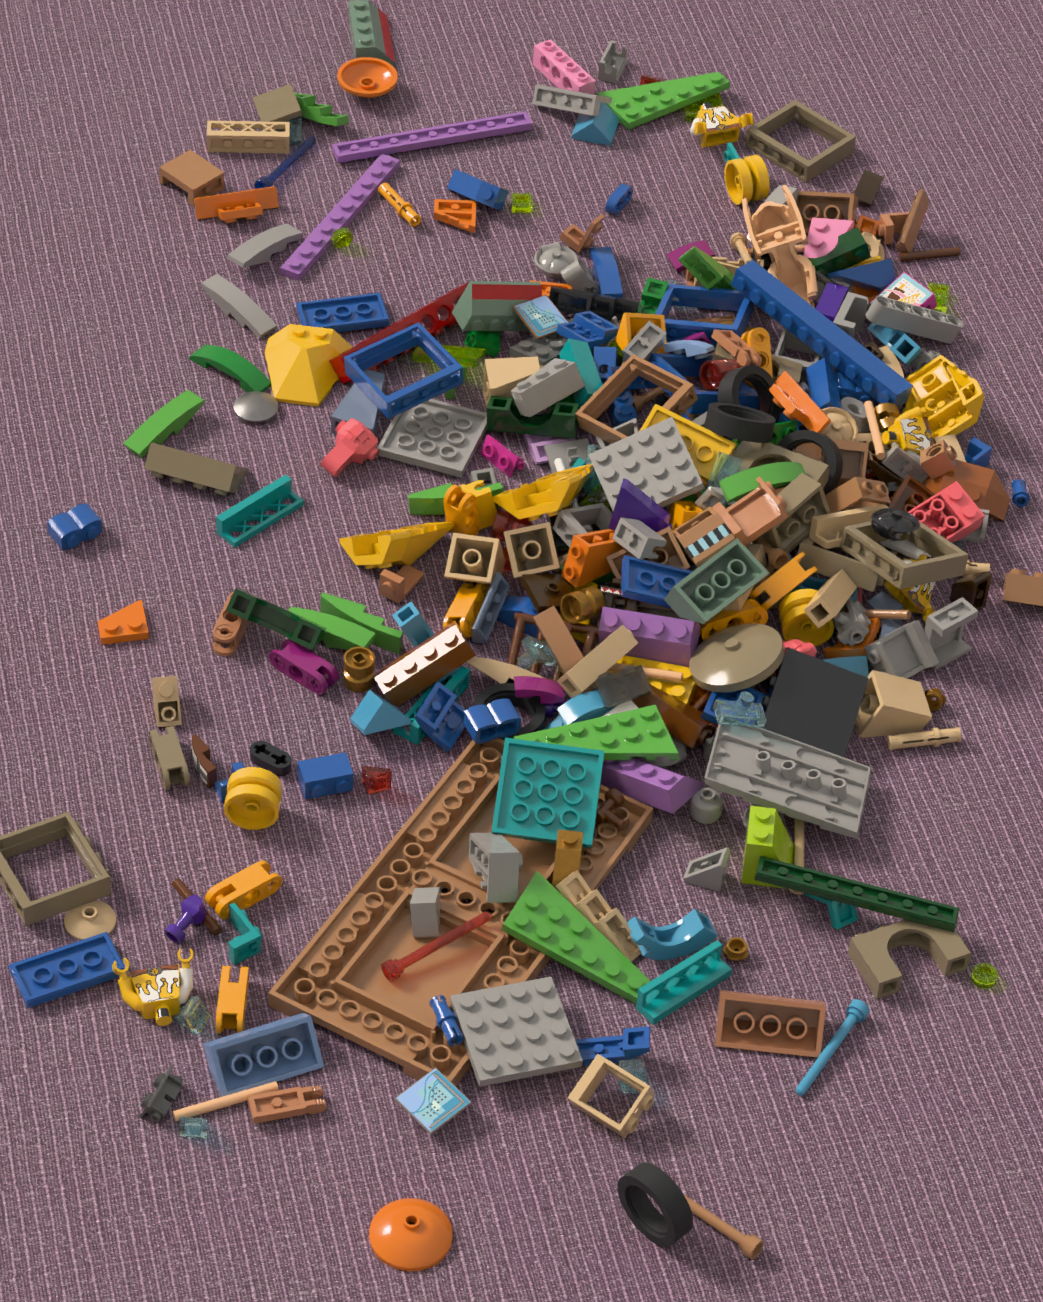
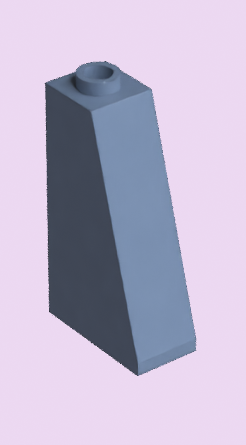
(359, 406)

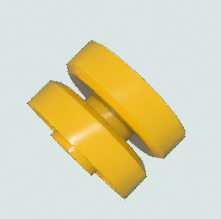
(747, 179)
(797, 624)
(253, 798)

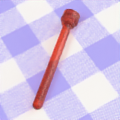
(394, 968)

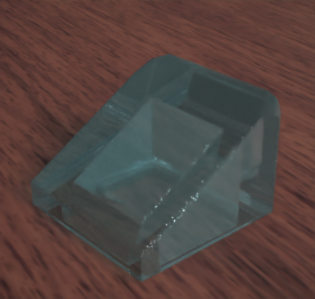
(193, 1127)

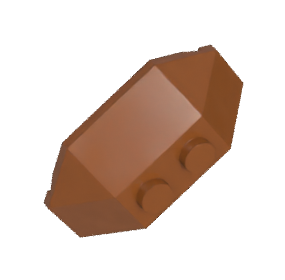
(979, 483)

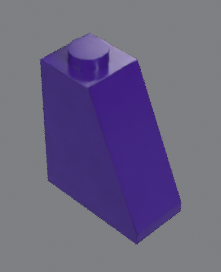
(831, 300)
(636, 505)

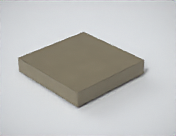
(277, 105)

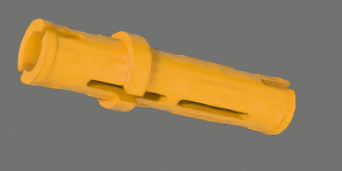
(410, 216)

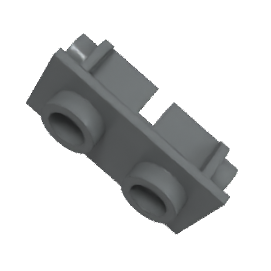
(155, 1103)

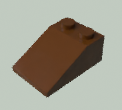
(909, 494)

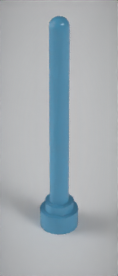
(856, 1013)

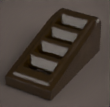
(881, 471)

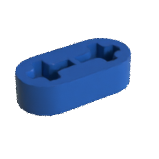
(619, 199)

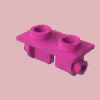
(501, 456)

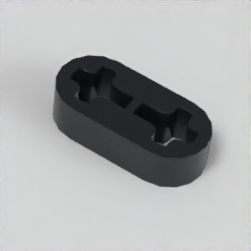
(270, 758)

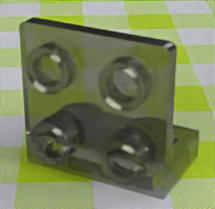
(622, 686)

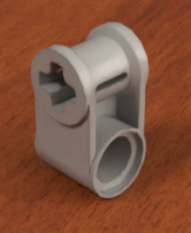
(580, 277)

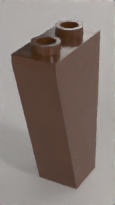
(679, 718)

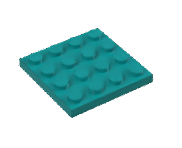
(547, 790)

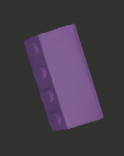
(657, 636)
(649, 783)

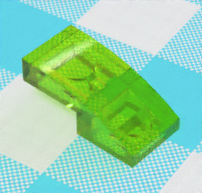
(941, 294)

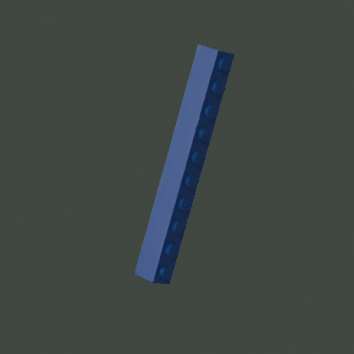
(821, 334)

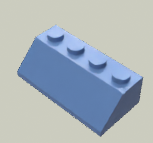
(264, 1054)

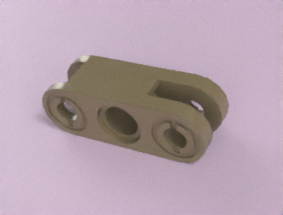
(169, 758)

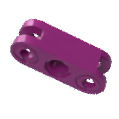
(304, 667)

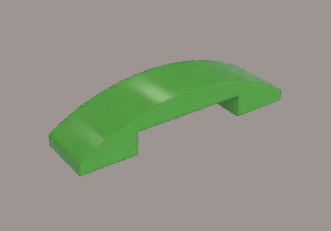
(744, 482)

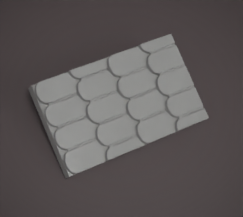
(770, 767)

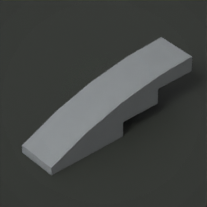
(262, 246)
(239, 305)

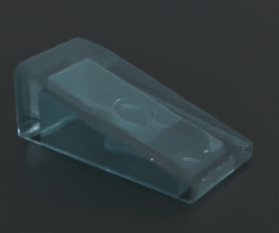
(723, 467)

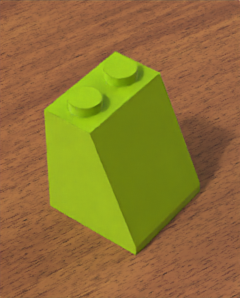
(765, 838)

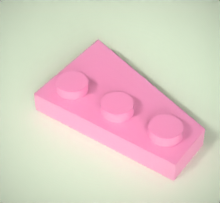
(824, 235)

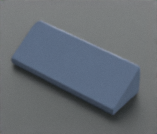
(490, 609)

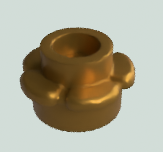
(940, 699)
(736, 949)

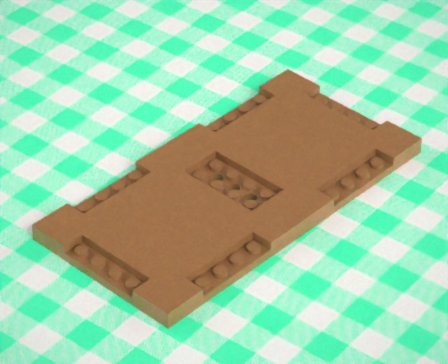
(340, 968)

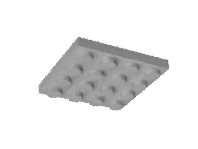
(435, 436)
(651, 461)
(515, 1031)

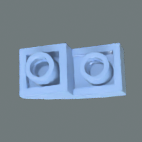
(691, 347)

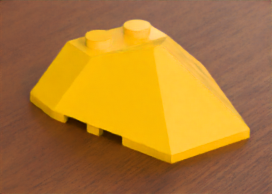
(301, 364)
(955, 395)
(546, 494)
(394, 546)

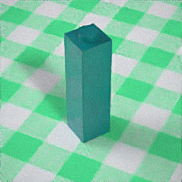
(580, 353)

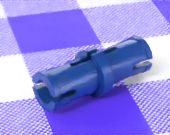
(446, 1020)

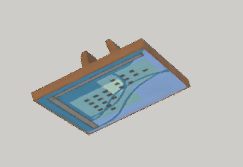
(540, 316)

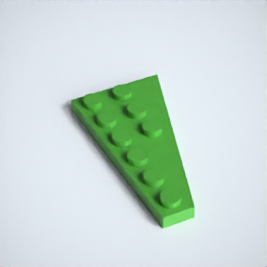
(649, 101)
(619, 735)
(560, 931)

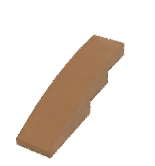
(559, 640)

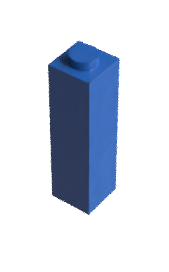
(823, 384)

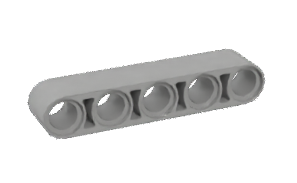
(914, 319)

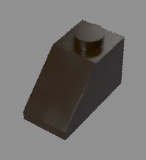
(973, 589)

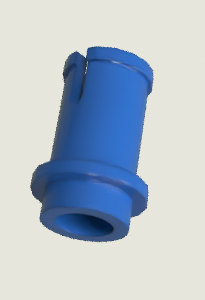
(1020, 495)

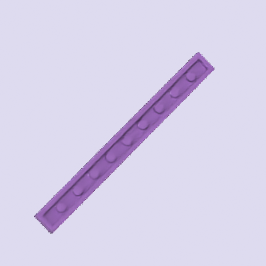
(431, 136)
(339, 217)

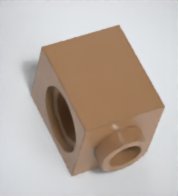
(938, 459)

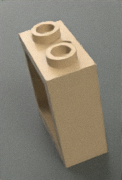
(590, 1081)

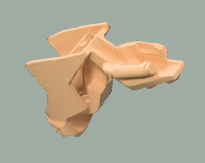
(775, 231)

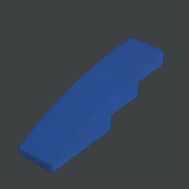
(606, 271)

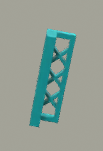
(253, 510)
(457, 684)
(682, 983)

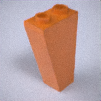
(588, 556)

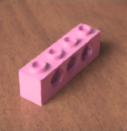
(561, 68)

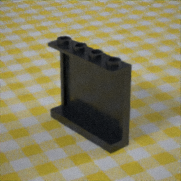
(813, 702)

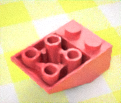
(950, 513)

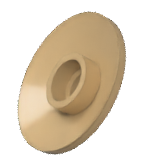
(90, 920)

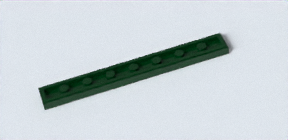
(857, 894)

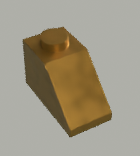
(567, 854)

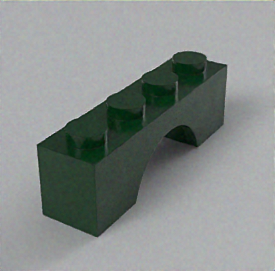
(848, 252)
(505, 417)
(276, 618)

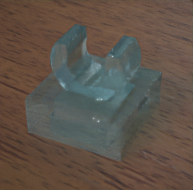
(194, 1015)

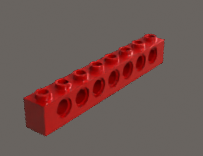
(427, 315)

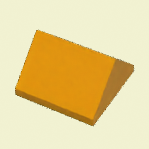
(633, 323)

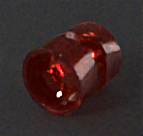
(714, 370)
(503, 521)

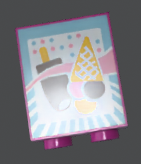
(909, 291)

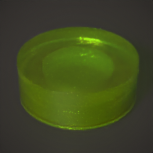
(342, 237)
(984, 975)

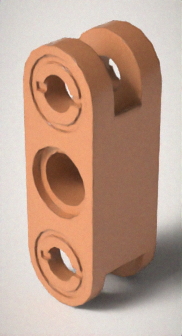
(228, 631)

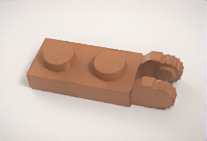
(737, 347)
(286, 1103)

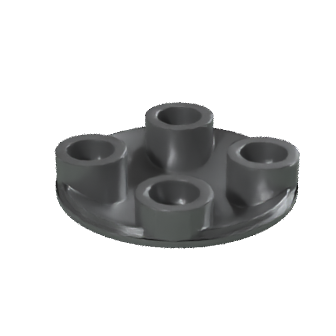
(255, 407)

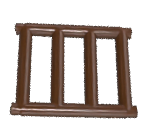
(522, 618)

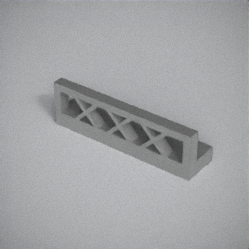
(568, 100)

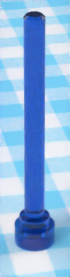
(267, 181)

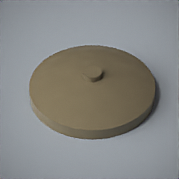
(737, 657)

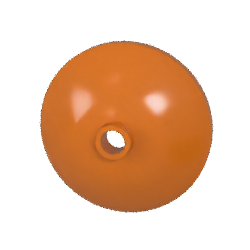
(367, 77)
(407, 1245)

